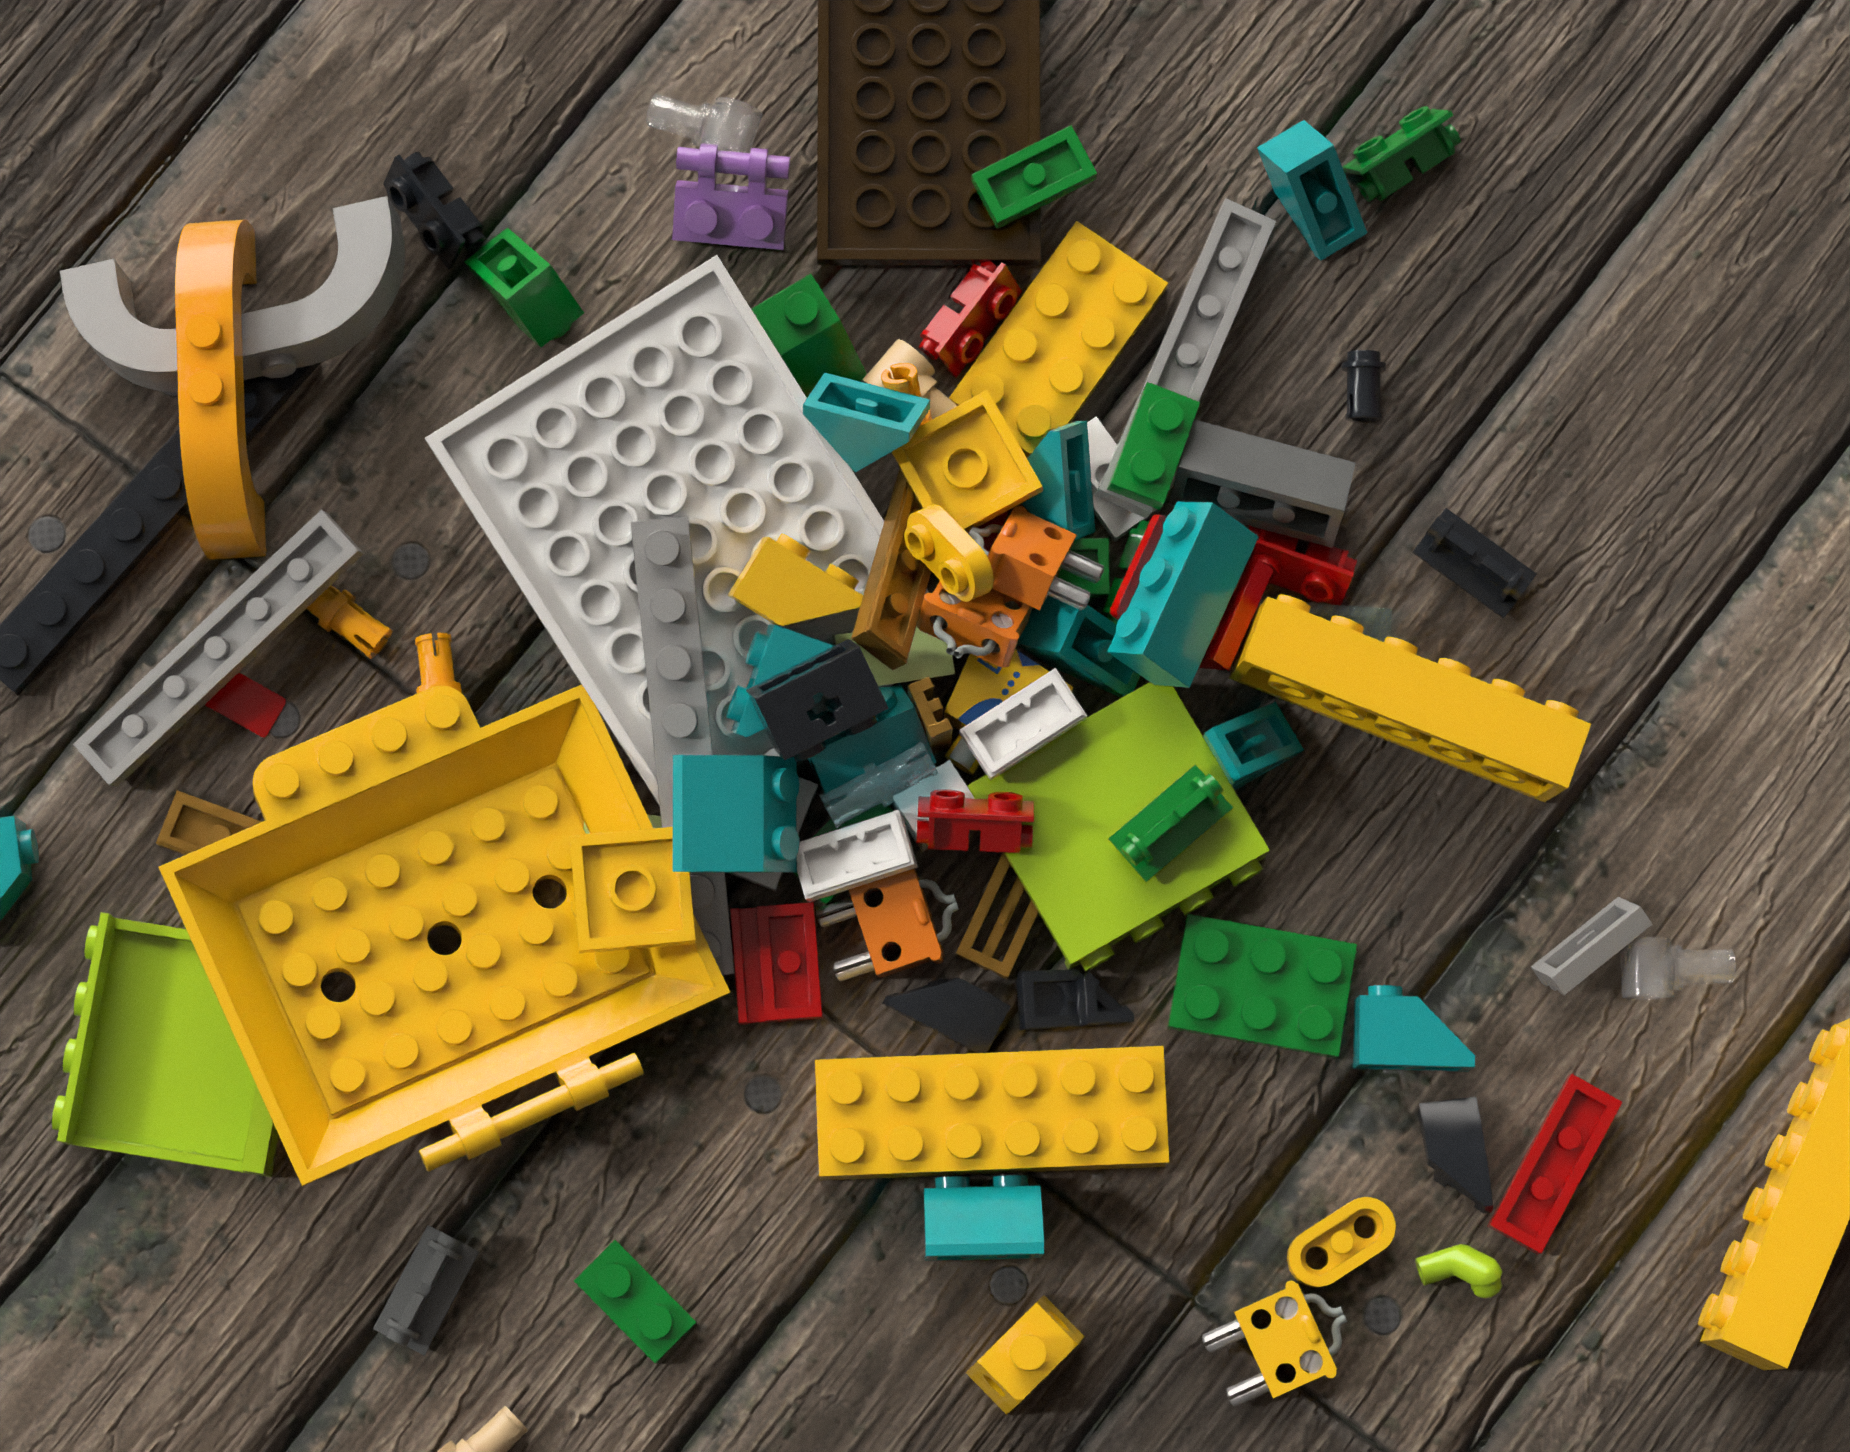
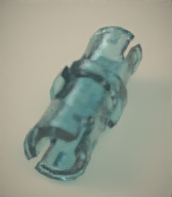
(878, 784)

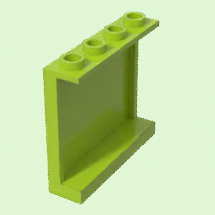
(1090, 788)
(158, 1059)

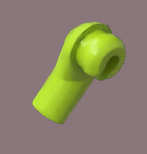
(1466, 1263)

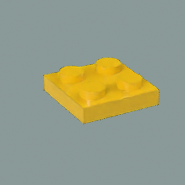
(968, 463)
(629, 891)

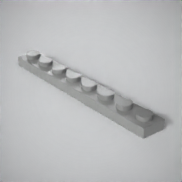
(678, 692)

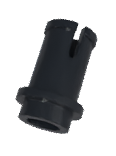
(1363, 385)

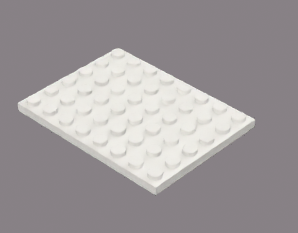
(652, 421)

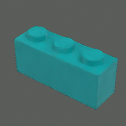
(1182, 594)

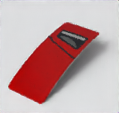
(248, 704)

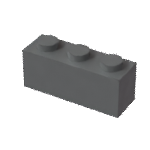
(1264, 482)

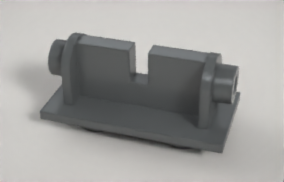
(426, 1290)

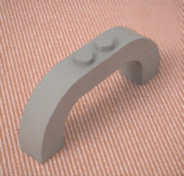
(273, 338)

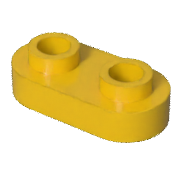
(949, 553)
(1340, 1242)

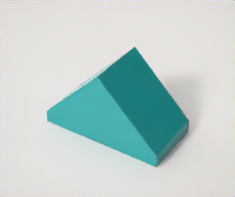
(863, 418)
(1065, 474)
(1252, 744)

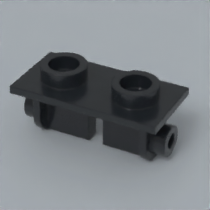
(416, 189)
(1474, 563)

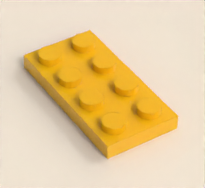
(1062, 335)

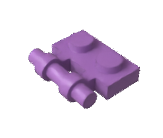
(726, 212)

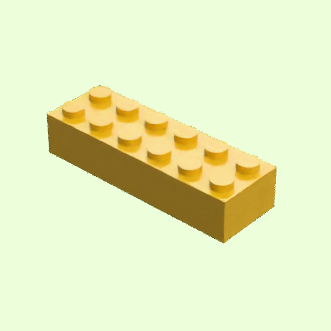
(1410, 698)
(991, 1113)
(1791, 1221)

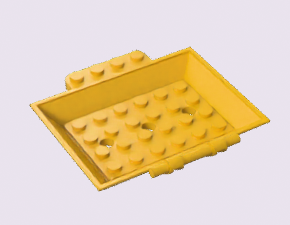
(366, 852)

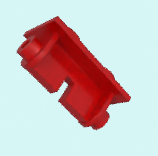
(987, 297)
(1318, 575)
(954, 815)

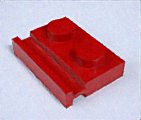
(776, 963)

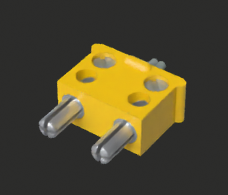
(1288, 1339)

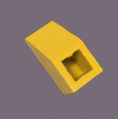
(789, 588)

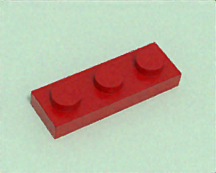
(1554, 1164)

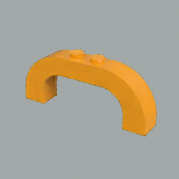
(219, 488)

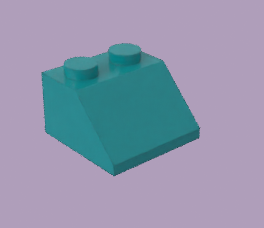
(735, 814)
(983, 1220)

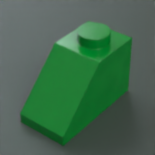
(525, 287)

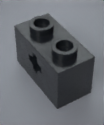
(787, 698)

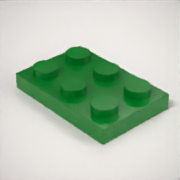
(1262, 986)

